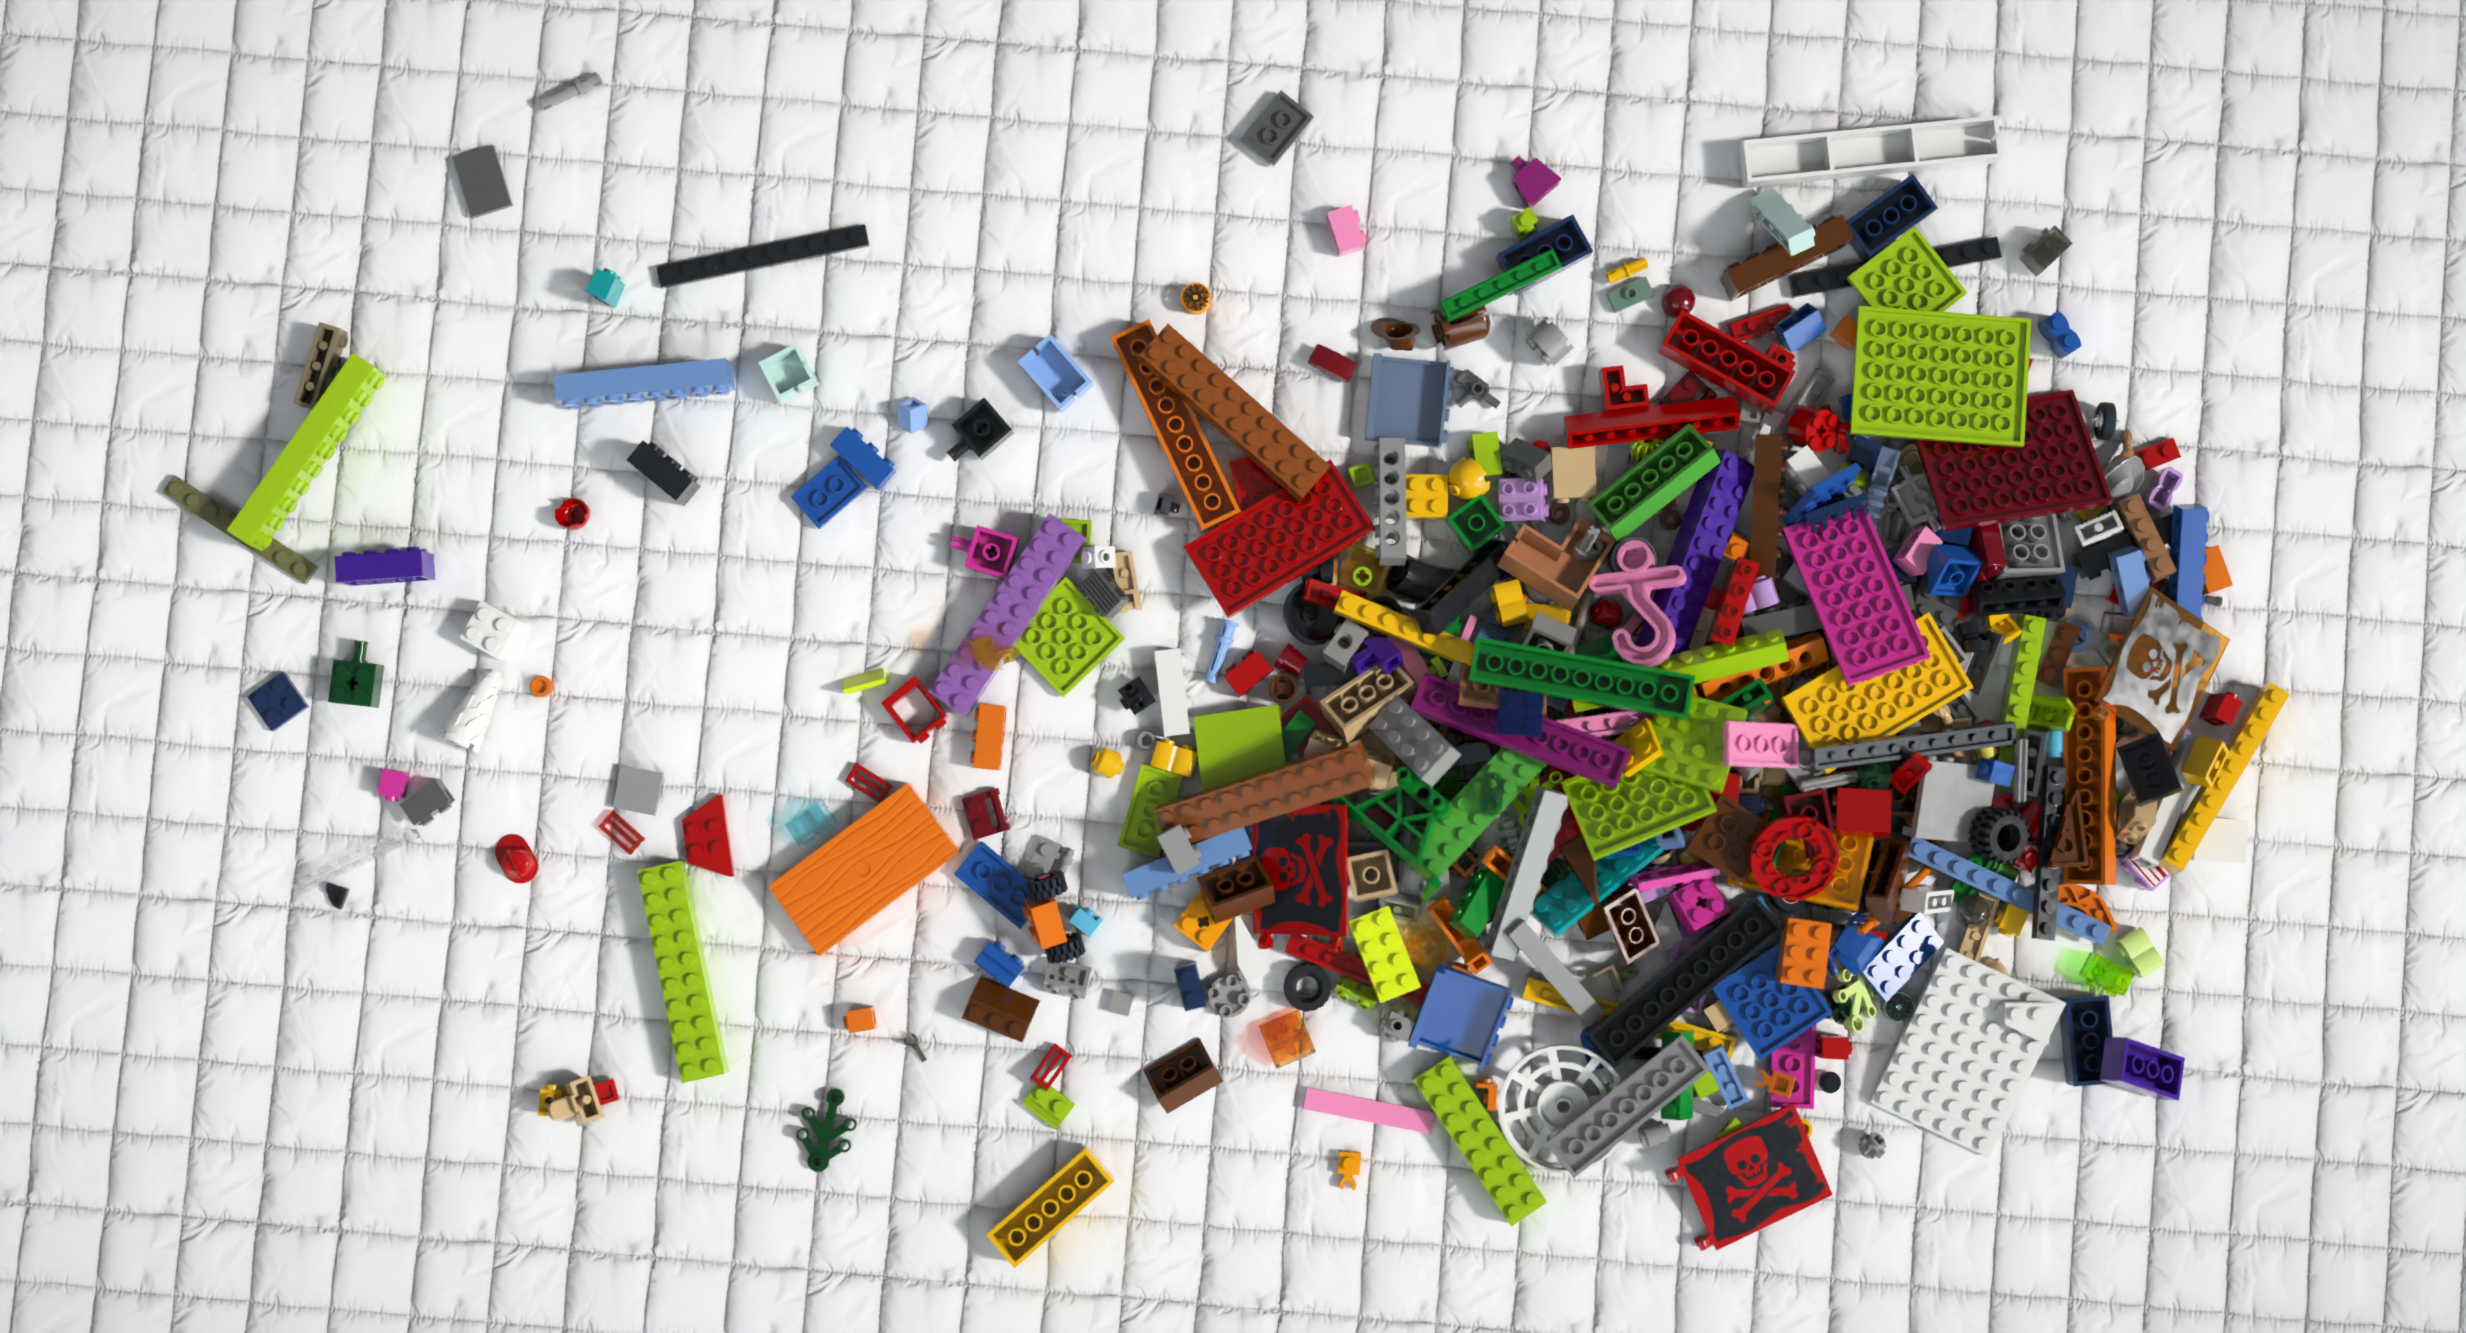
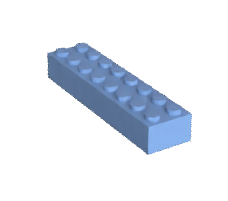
(644, 383)

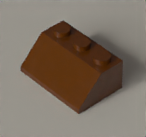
(1236, 889)
(1630, 923)
(1001, 1009)
(1183, 1075)

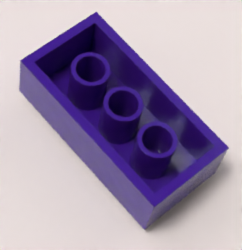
(384, 568)
(2142, 1068)

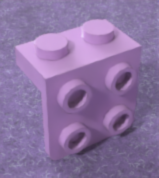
(1523, 500)

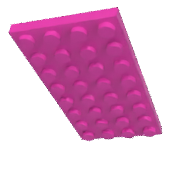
(1856, 597)

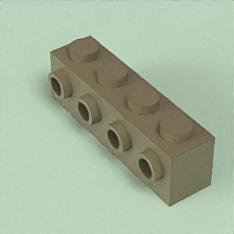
(321, 365)

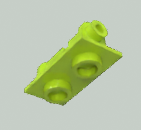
(1346, 990)

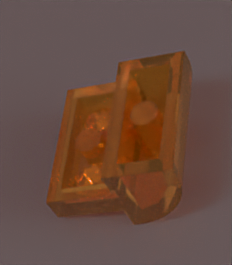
(1287, 1039)

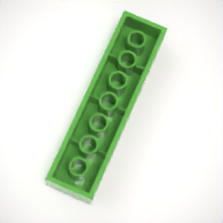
(1466, 820)

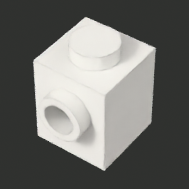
(1098, 557)

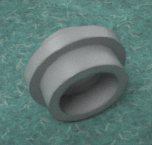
(1153, 740)

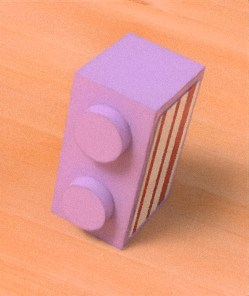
(2145, 878)

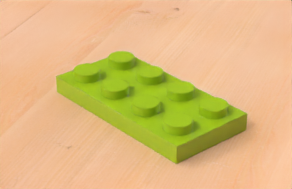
(1141, 824)

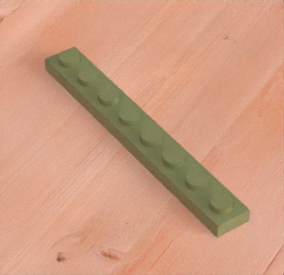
(222, 517)

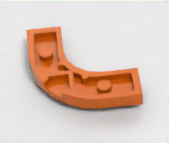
(2087, 902)

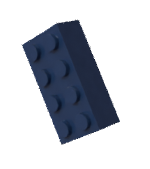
(1889, 217)
(1563, 237)
(2083, 1033)

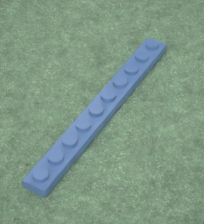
(2003, 888)

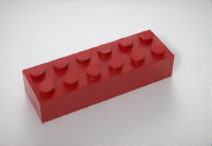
(1726, 362)

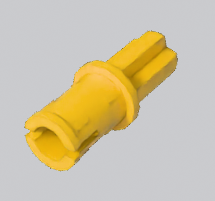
(1626, 270)

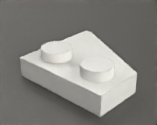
(2028, 1018)

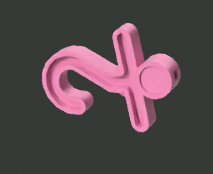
(1635, 585)

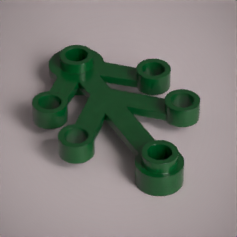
(825, 1134)

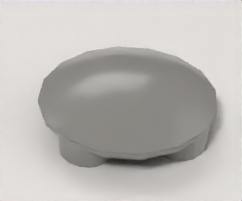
(1228, 996)

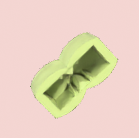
(2139, 952)

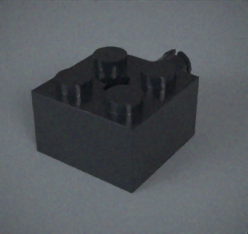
(968, 428)

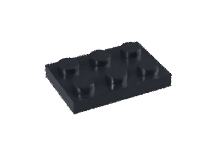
(2149, 769)

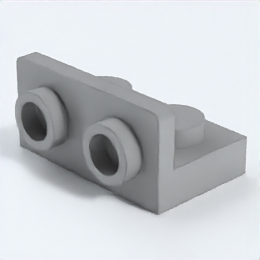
(1067, 979)

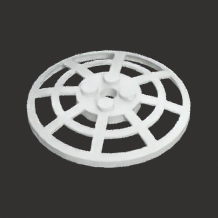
(1548, 1099)

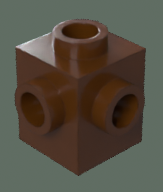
(1470, 866)

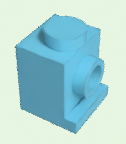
(1084, 920)

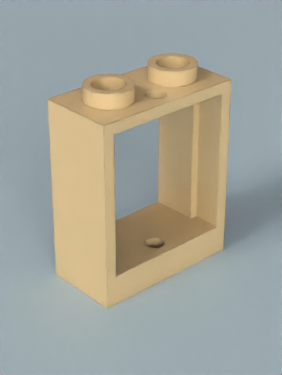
(2133, 820)

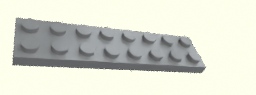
(1628, 1106)

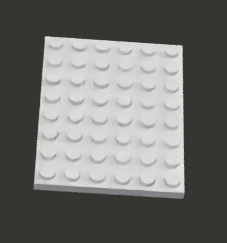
(1957, 1059)

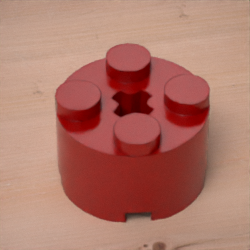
(1813, 428)

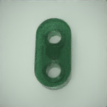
(1491, 794)
(1556, 871)

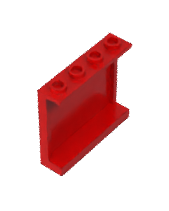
(1733, 601)

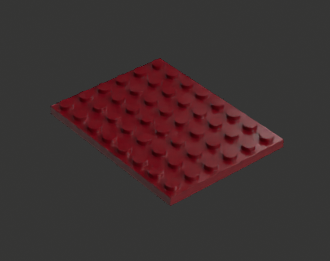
(2003, 483)

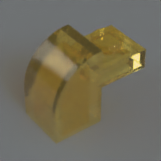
(987, 656)

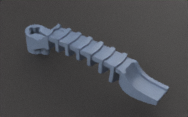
(1881, 481)

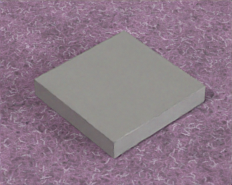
(638, 790)

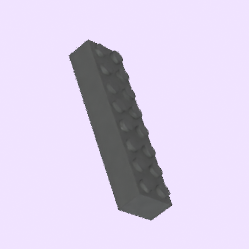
(1793, 619)

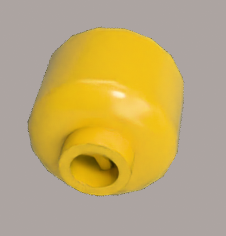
(1107, 762)

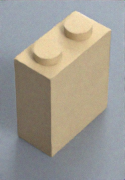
(1573, 474)

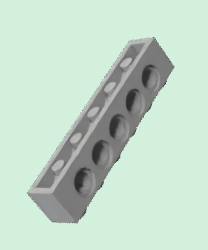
(1387, 553)

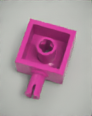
(984, 541)
(1694, 917)

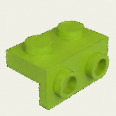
(2051, 713)

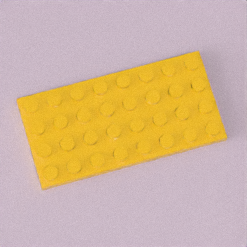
(1880, 706)

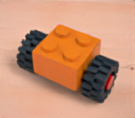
(1045, 919)

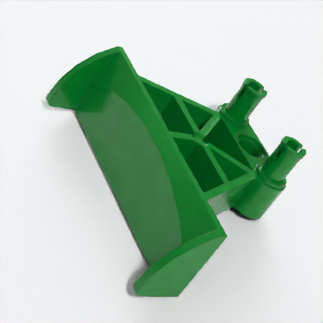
(1436, 807)

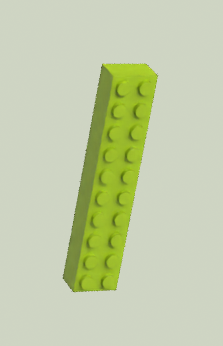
(307, 453)
(683, 971)

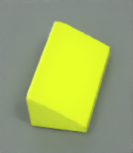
(864, 681)

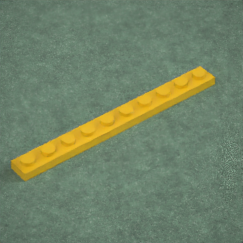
(1546, 994)

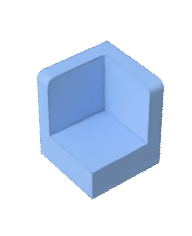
(912, 415)

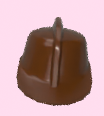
(1397, 333)

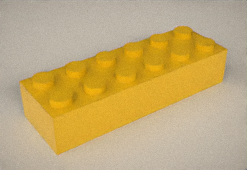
(1050, 1206)

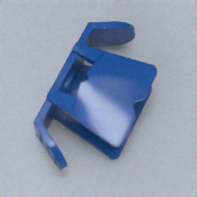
(1854, 950)

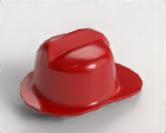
(516, 858)

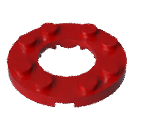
(1800, 886)

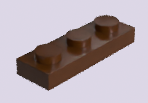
(2057, 653)

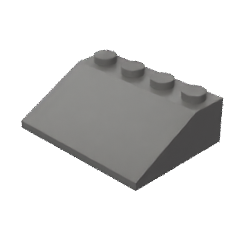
(2031, 548)

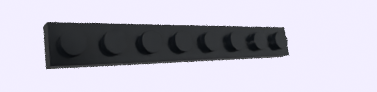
(2048, 879)

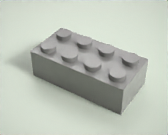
(1414, 740)

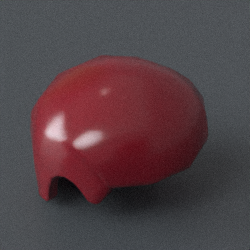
(1677, 299)

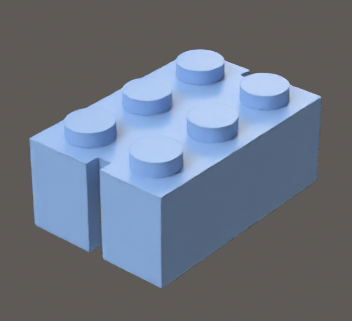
(1055, 373)

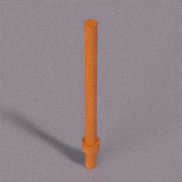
(1870, 922)

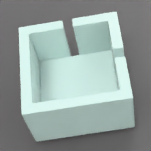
(788, 373)

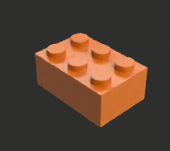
(1803, 952)

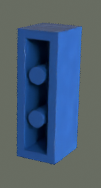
(863, 457)

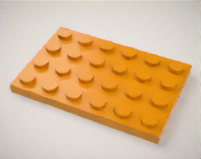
(1847, 881)

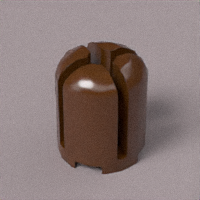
(1461, 330)

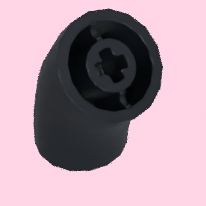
(1417, 579)

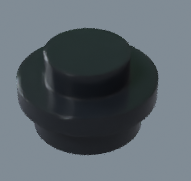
(1829, 1082)

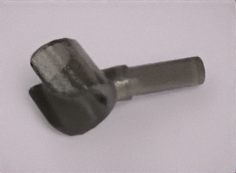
(915, 1046)

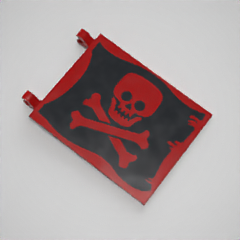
(1309, 872)
(1752, 1177)

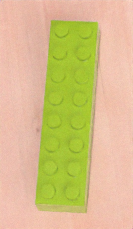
(1479, 1140)

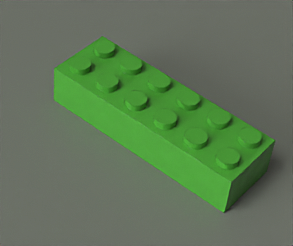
(1654, 482)

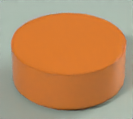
(541, 686)

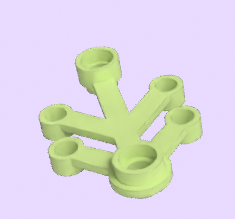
(1854, 1022)

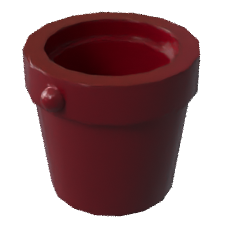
(1291, 660)

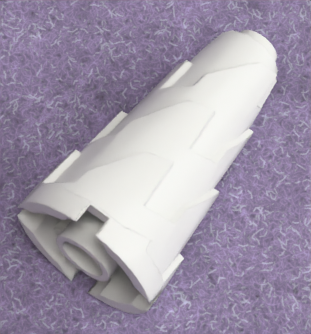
(473, 714)

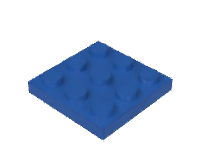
(1822, 494)

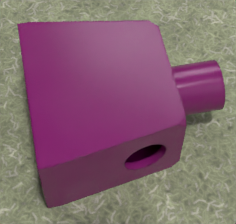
(1533, 180)

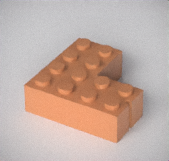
(1552, 567)

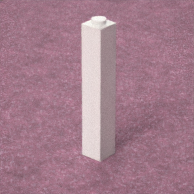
(2153, 844)

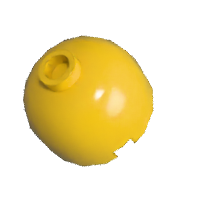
(1467, 479)

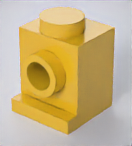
(551, 1090)

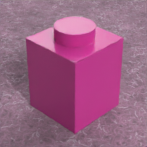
(393, 784)

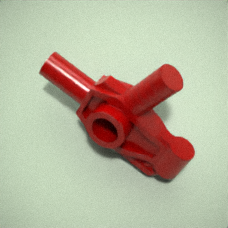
(1840, 446)

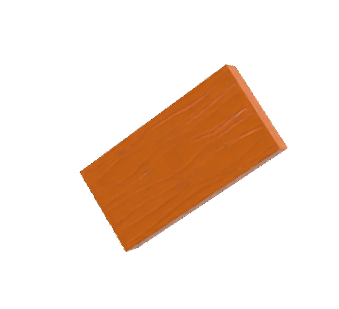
(864, 869)

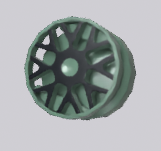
(1897, 1007)

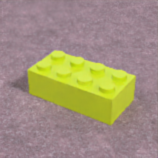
(1383, 954)

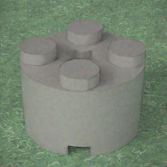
(1549, 341)

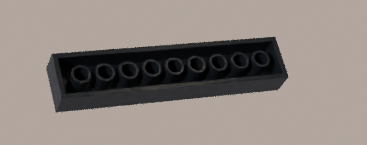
(1684, 981)

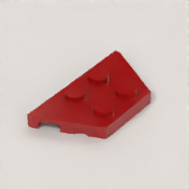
(708, 838)

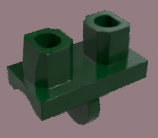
(1840, 1010)

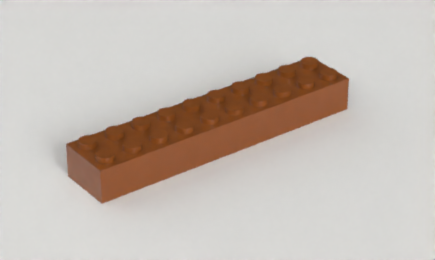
(1233, 412)
(1269, 792)

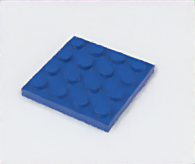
(1768, 1010)

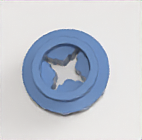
(2085, 635)

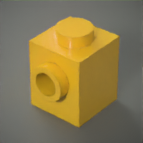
(2010, 920)

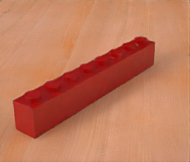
(1650, 422)

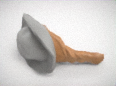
(2124, 472)

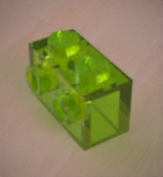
(2106, 974)

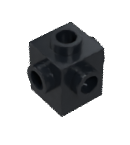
(1136, 696)

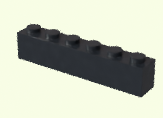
(2096, 558)
(1461, 589)

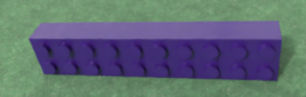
(1701, 546)

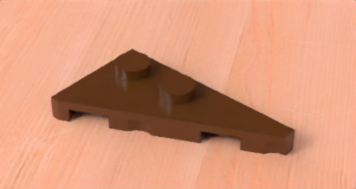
(2070, 841)

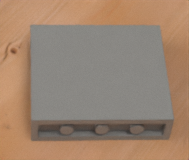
(1949, 800)

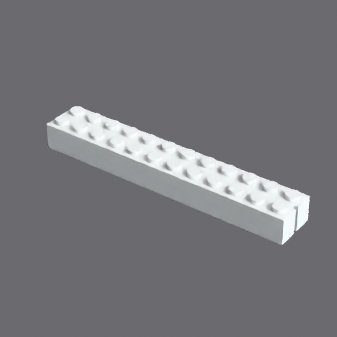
(1870, 151)

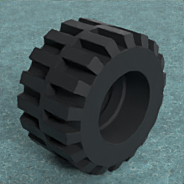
(2012, 838)

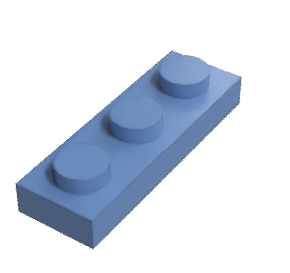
(1725, 1076)

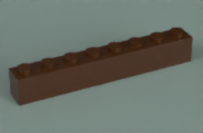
(1766, 504)

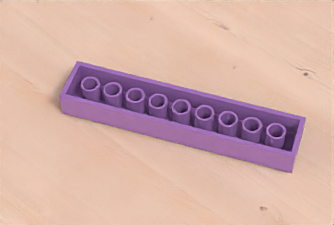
(1009, 611)

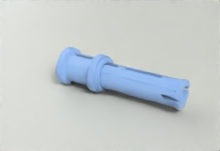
(1223, 640)

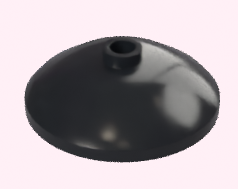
(1321, 618)

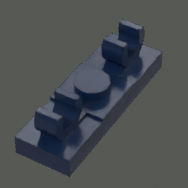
(1836, 512)

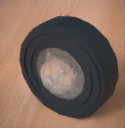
(2105, 421)

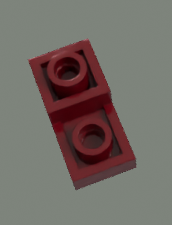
(1332, 362)

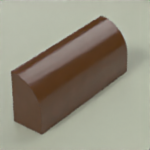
(1888, 880)

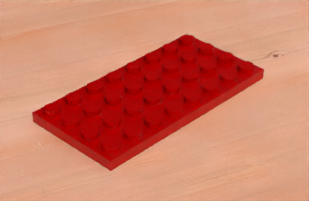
(1278, 541)

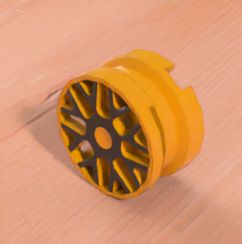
(1195, 299)

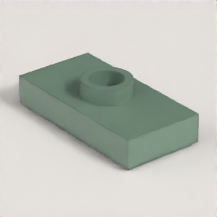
(1630, 294)

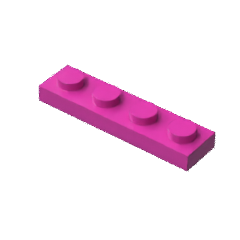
(1672, 875)

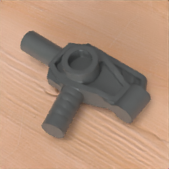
(1476, 389)

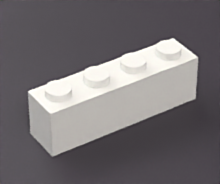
(1172, 692)

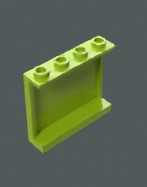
(1238, 743)

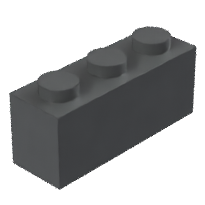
(2037, 752)

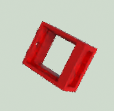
(899, 695)

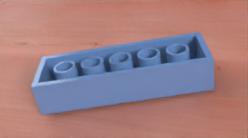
(1161, 873)

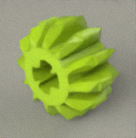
(1643, 448)

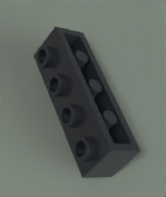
(2017, 595)

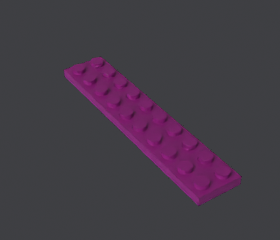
(1558, 745)

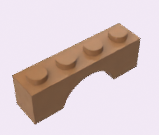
(2140, 525)

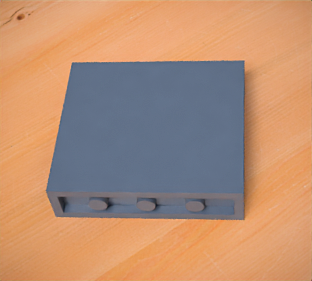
(1408, 400)

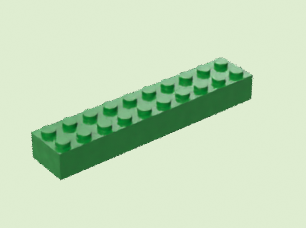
(1581, 678)

